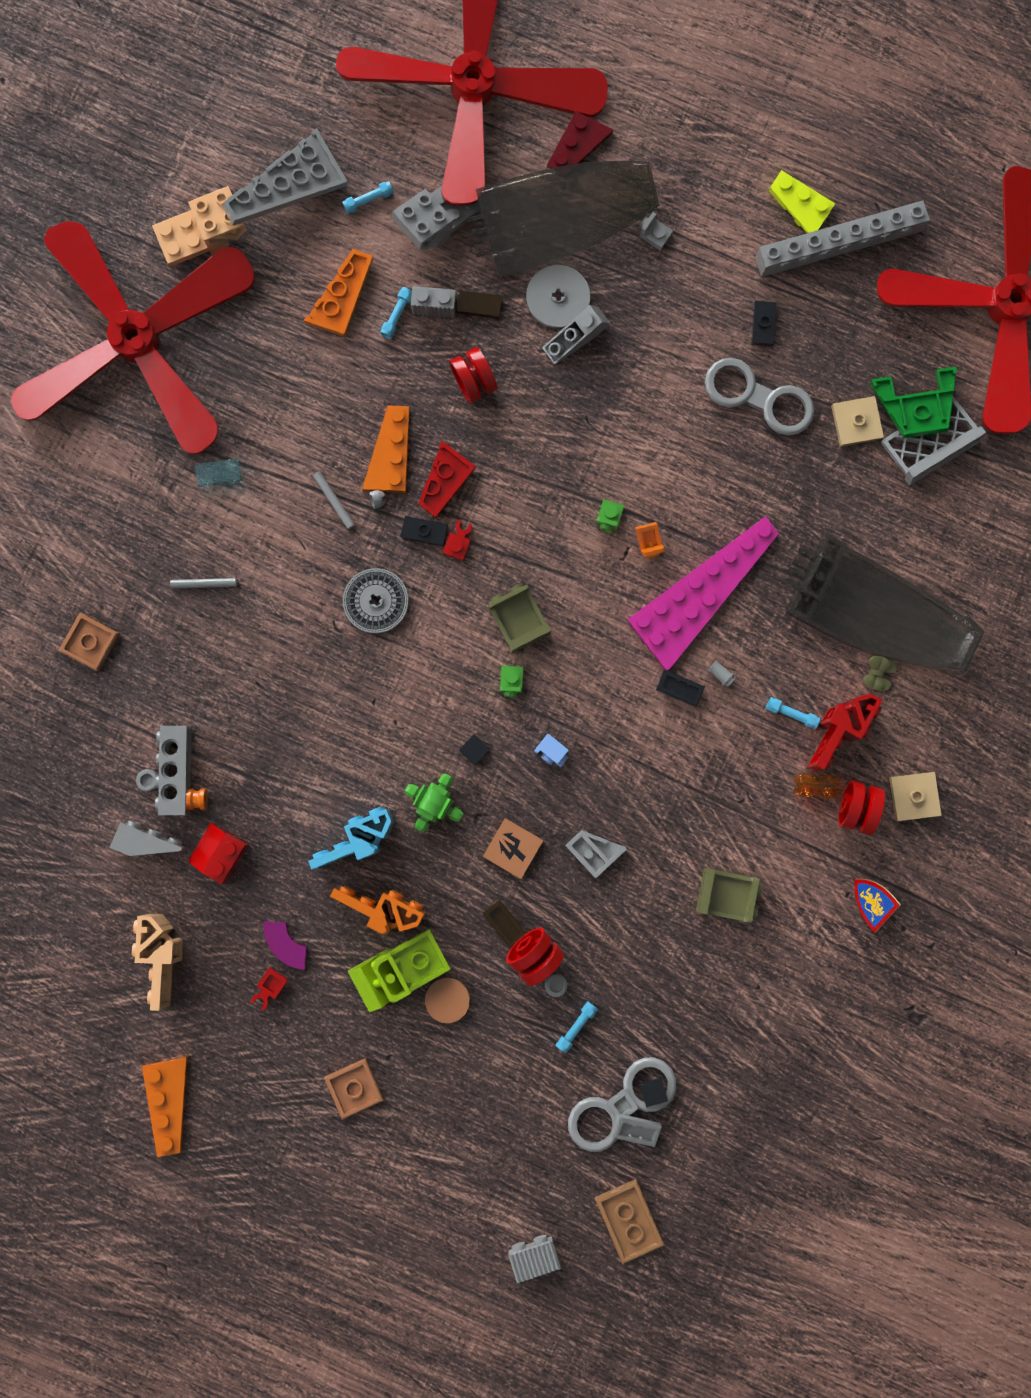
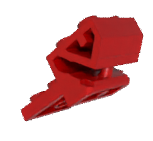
(844, 722)

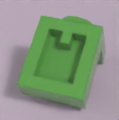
(609, 516)
(511, 681)

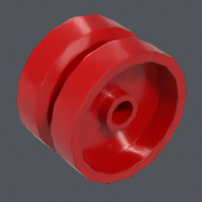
(473, 374)
(861, 807)
(535, 956)

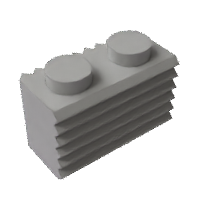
(433, 302)
(534, 1258)

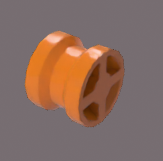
(197, 799)

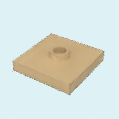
(857, 421)
(915, 796)

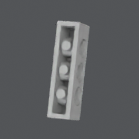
(182, 760)

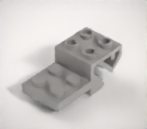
(430, 219)

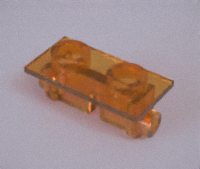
(827, 787)

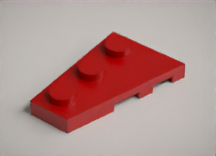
(446, 478)

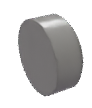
(146, 780)
(556, 985)

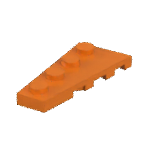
(389, 460)
(165, 1095)

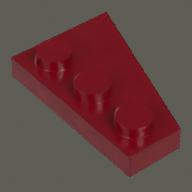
(578, 141)

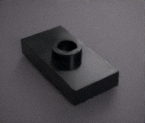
(763, 323)
(424, 531)
(680, 688)

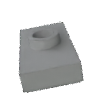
(636, 1130)

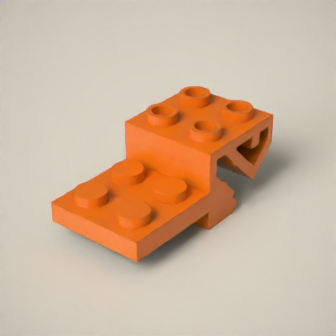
(406, 914)

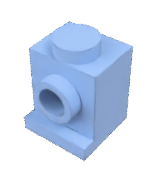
(552, 751)

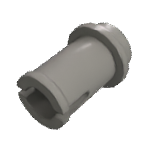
(722, 674)

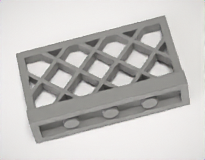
(938, 457)

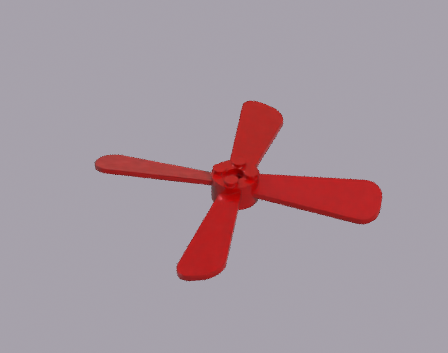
(472, 84)
(211, 284)
(1008, 390)

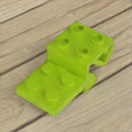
(398, 971)

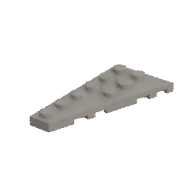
(291, 179)

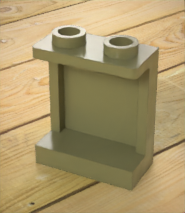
(518, 618)
(728, 895)

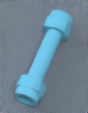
(385, 190)
(388, 328)
(810, 720)
(564, 1042)

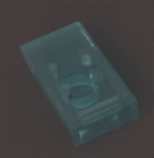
(218, 472)

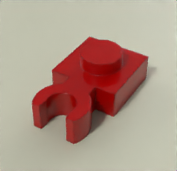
(457, 543)
(271, 985)

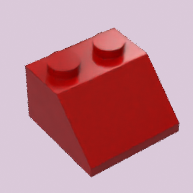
(218, 854)

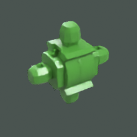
(434, 803)

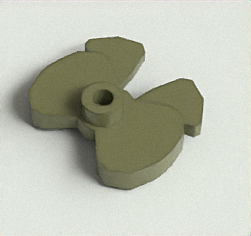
(878, 666)

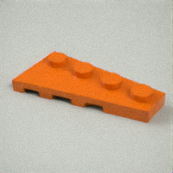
(337, 305)

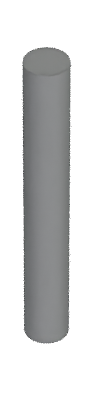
(333, 500)
(203, 583)

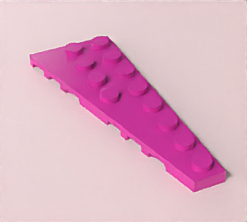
(684, 609)

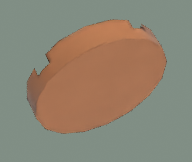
(447, 1000)

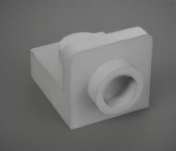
(655, 232)

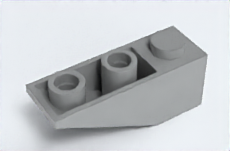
(576, 334)
(136, 841)

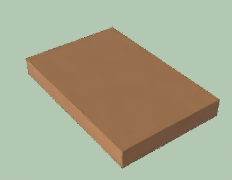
(629, 1221)

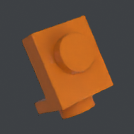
(649, 540)

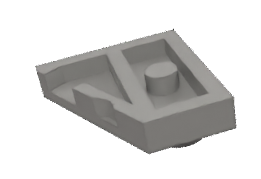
(594, 852)

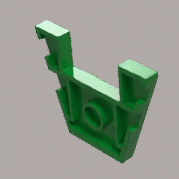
(919, 412)

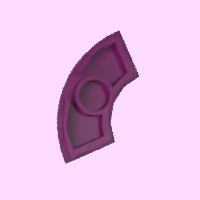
(283, 945)

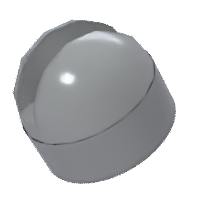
(376, 498)

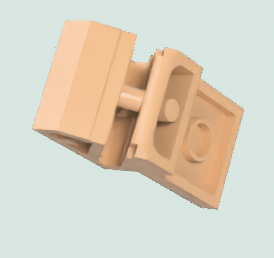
(198, 230)
(149, 932)

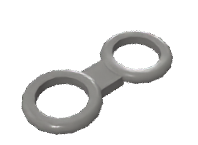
(759, 396)
(623, 1103)

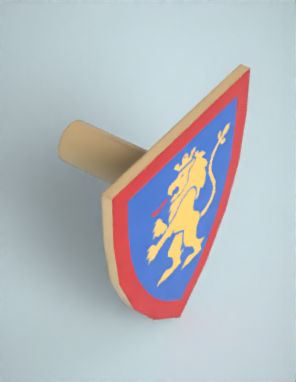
(874, 903)

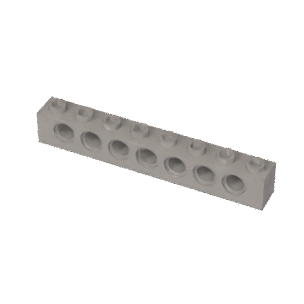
(842, 238)

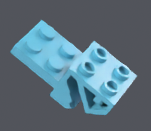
(378, 823)

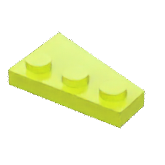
(801, 201)

